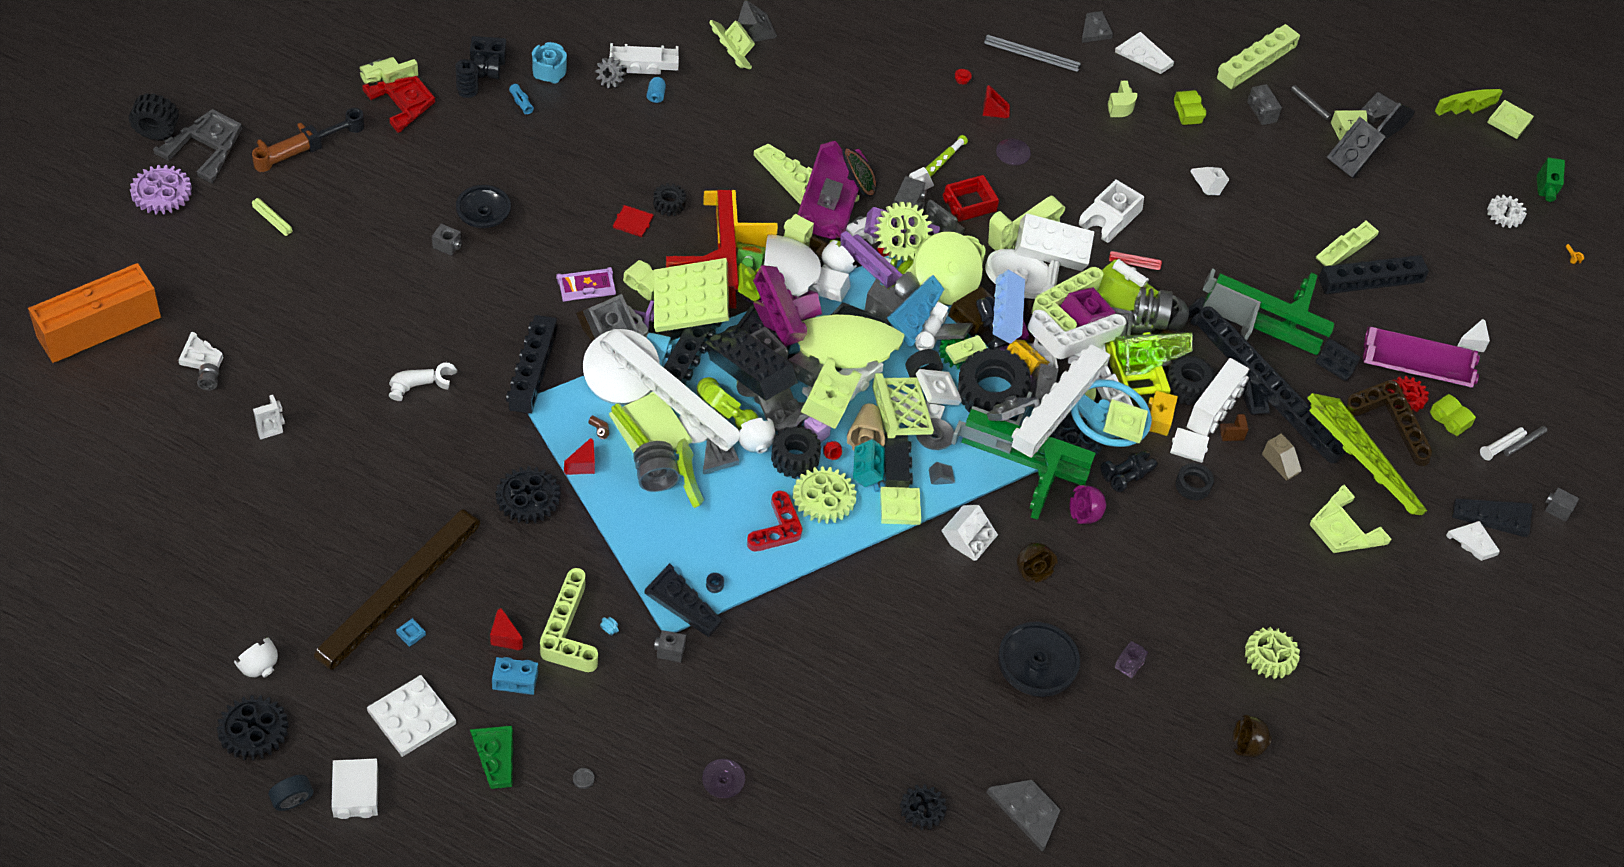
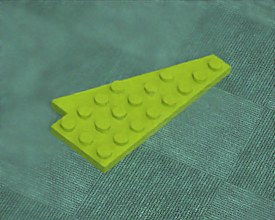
(1356, 441)

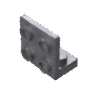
(942, 218)

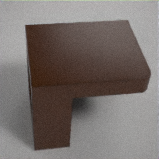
(1234, 431)

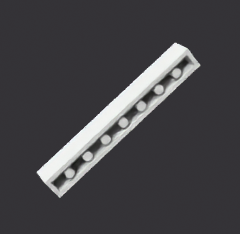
(1060, 400)

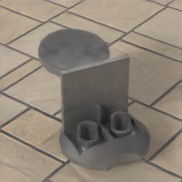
(781, 408)

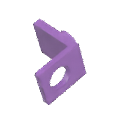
(648, 316)

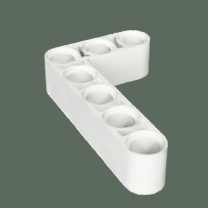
(1068, 343)

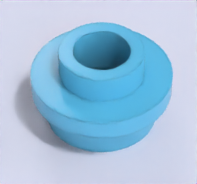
(609, 625)

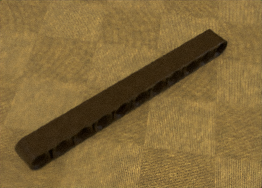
(396, 590)

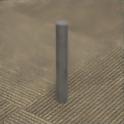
(1311, 102)
(1524, 441)

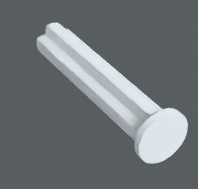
(1052, 275)
(1488, 452)

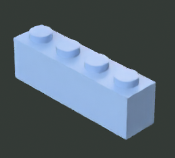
(1009, 306)

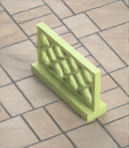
(888, 407)

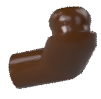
(601, 426)

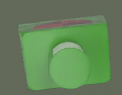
(750, 255)

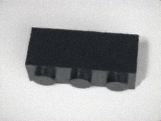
(897, 461)

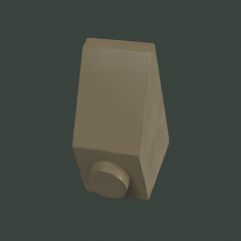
(1282, 457)

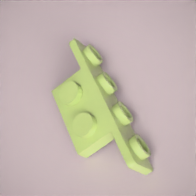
(736, 41)

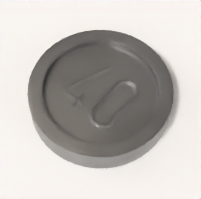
(583, 778)

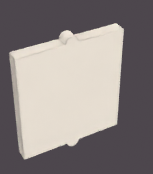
(1189, 445)

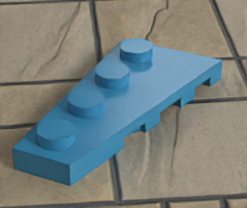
(916, 309)

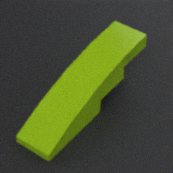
(1469, 100)

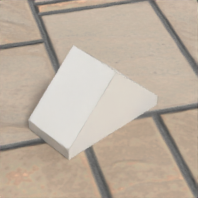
(1476, 338)

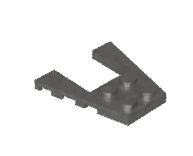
(214, 131)

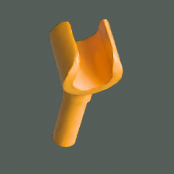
(1574, 256)

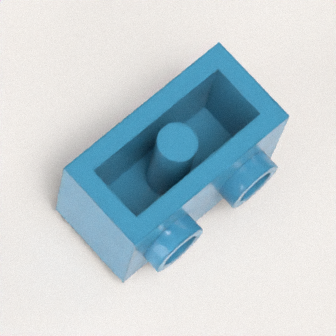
(515, 675)

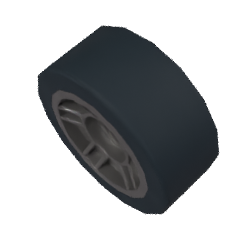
(290, 792)

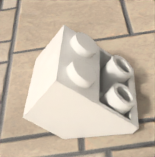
(970, 531)

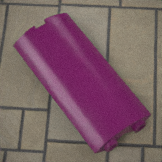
(829, 165)
(1421, 357)

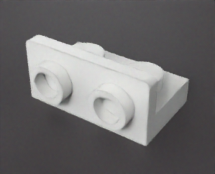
(268, 419)

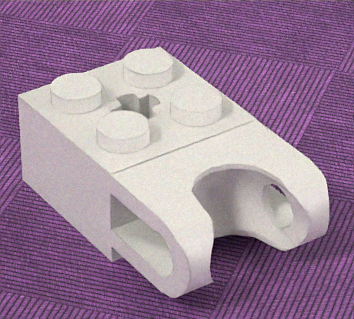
(1113, 210)

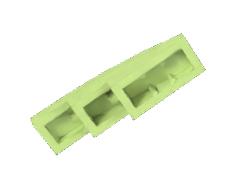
(1347, 245)

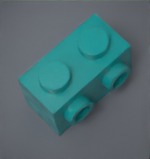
(868, 463)

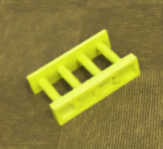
(1156, 374)

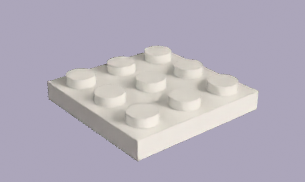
(411, 715)

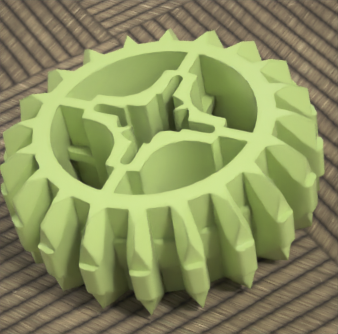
(1266, 658)

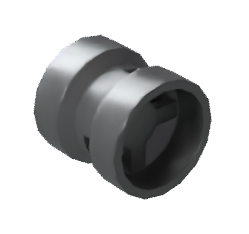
(208, 376)

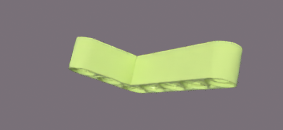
(1004, 232)
(1053, 298)
(562, 623)

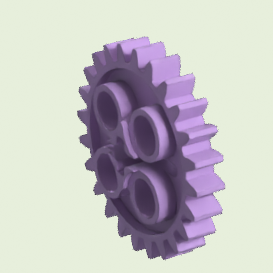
(160, 189)

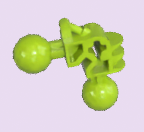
(710, 391)

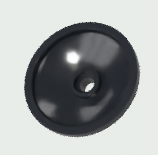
(483, 206)

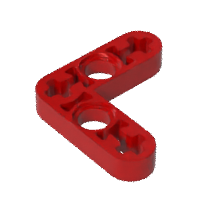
(782, 529)

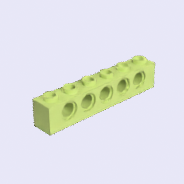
(1257, 56)

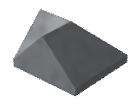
(756, 22)

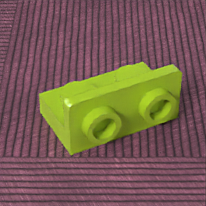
(745, 282)

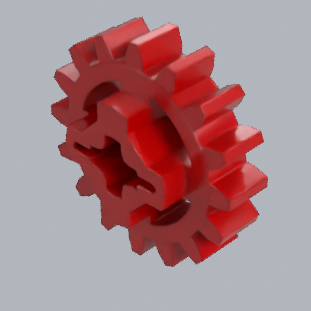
(1413, 392)

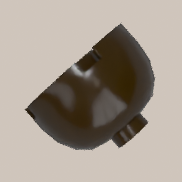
(1036, 562)
(1251, 736)

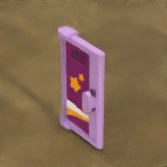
(588, 282)

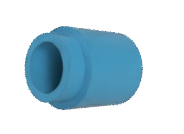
(656, 90)

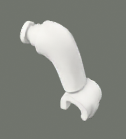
(937, 317)
(404, 380)

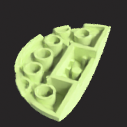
(849, 340)

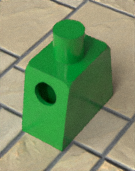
(1551, 178)

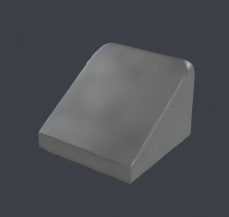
(941, 474)

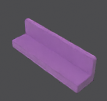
(870, 259)

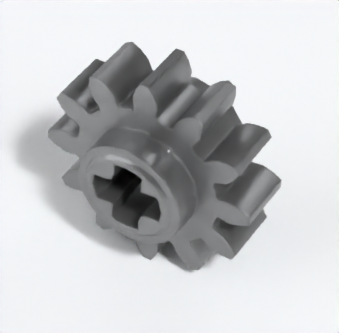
(612, 66)

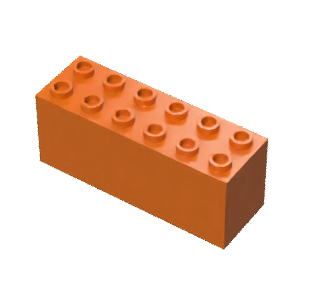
(94, 312)

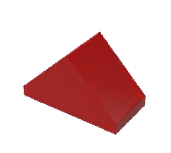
(995, 105)
(582, 460)
(504, 633)

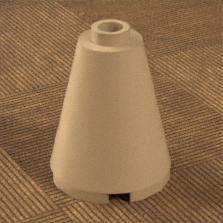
(866, 427)

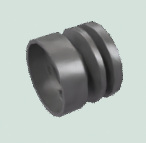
(1153, 308)
(656, 466)

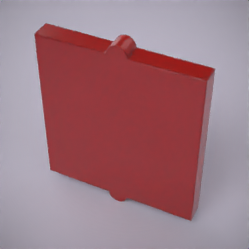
(633, 221)

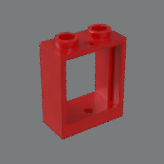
(967, 186)

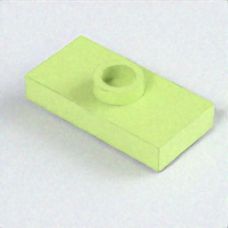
(962, 350)

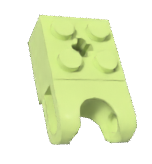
(830, 394)

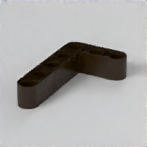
(1397, 415)

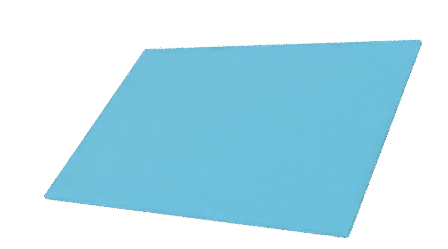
(664, 528)

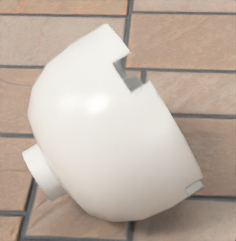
(837, 258)
(757, 435)
(258, 659)

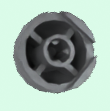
(905, 285)
(1178, 315)

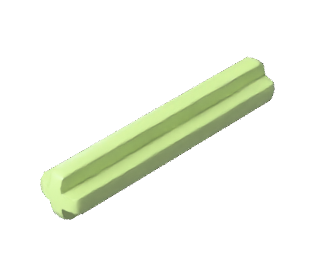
(272, 216)

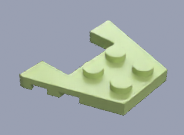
(1340, 531)

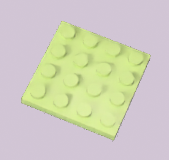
(691, 295)

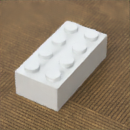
(1055, 241)
(1218, 398)

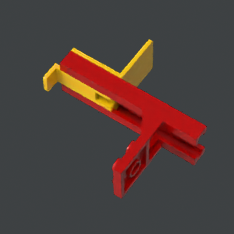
(728, 234)

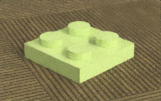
(1510, 119)
(1125, 421)
(900, 505)

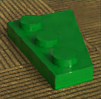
(496, 754)

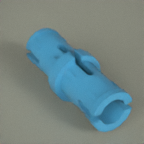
(525, 104)

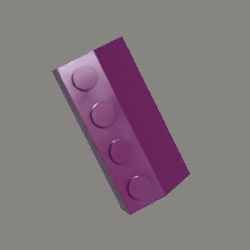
(779, 305)

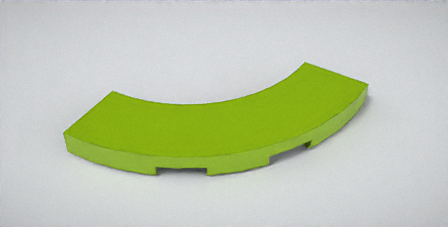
(686, 470)

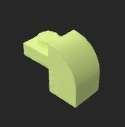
(1123, 102)

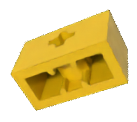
(1162, 412)

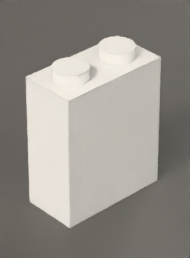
(355, 788)

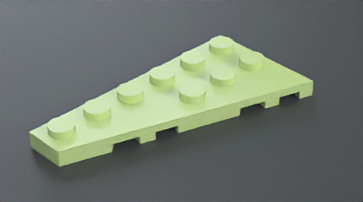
(786, 171)

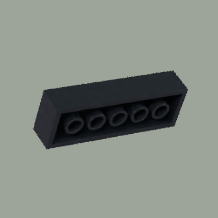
(751, 362)

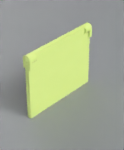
(655, 420)

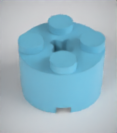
(549, 62)

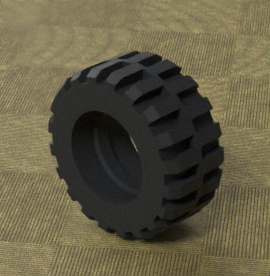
(992, 364)

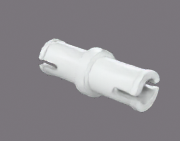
(1130, 273)

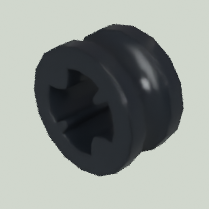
(714, 577)

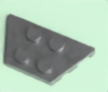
(1028, 809)

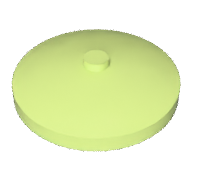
(952, 262)

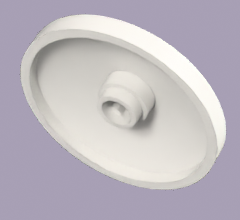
(1030, 269)
(611, 380)

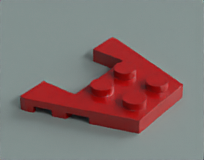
(407, 94)

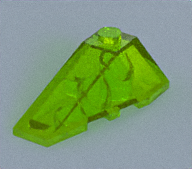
(1144, 352)

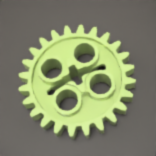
(887, 231)
(824, 494)

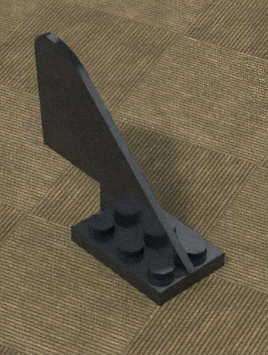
(1364, 140)

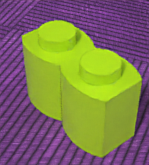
(1189, 107)
(1452, 414)

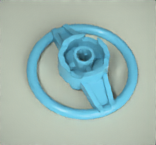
(1096, 414)

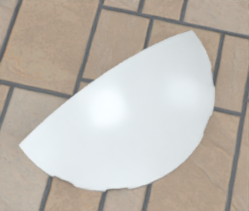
(795, 261)

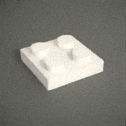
(938, 387)

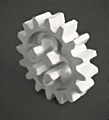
(1498, 207)

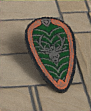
(860, 172)

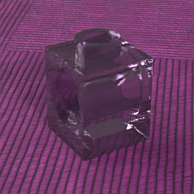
(1130, 666)

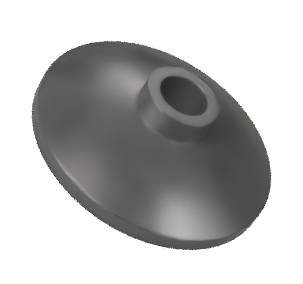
(942, 432)

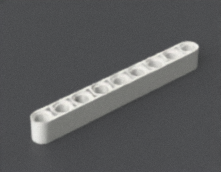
(670, 389)

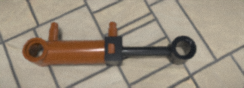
(308, 139)

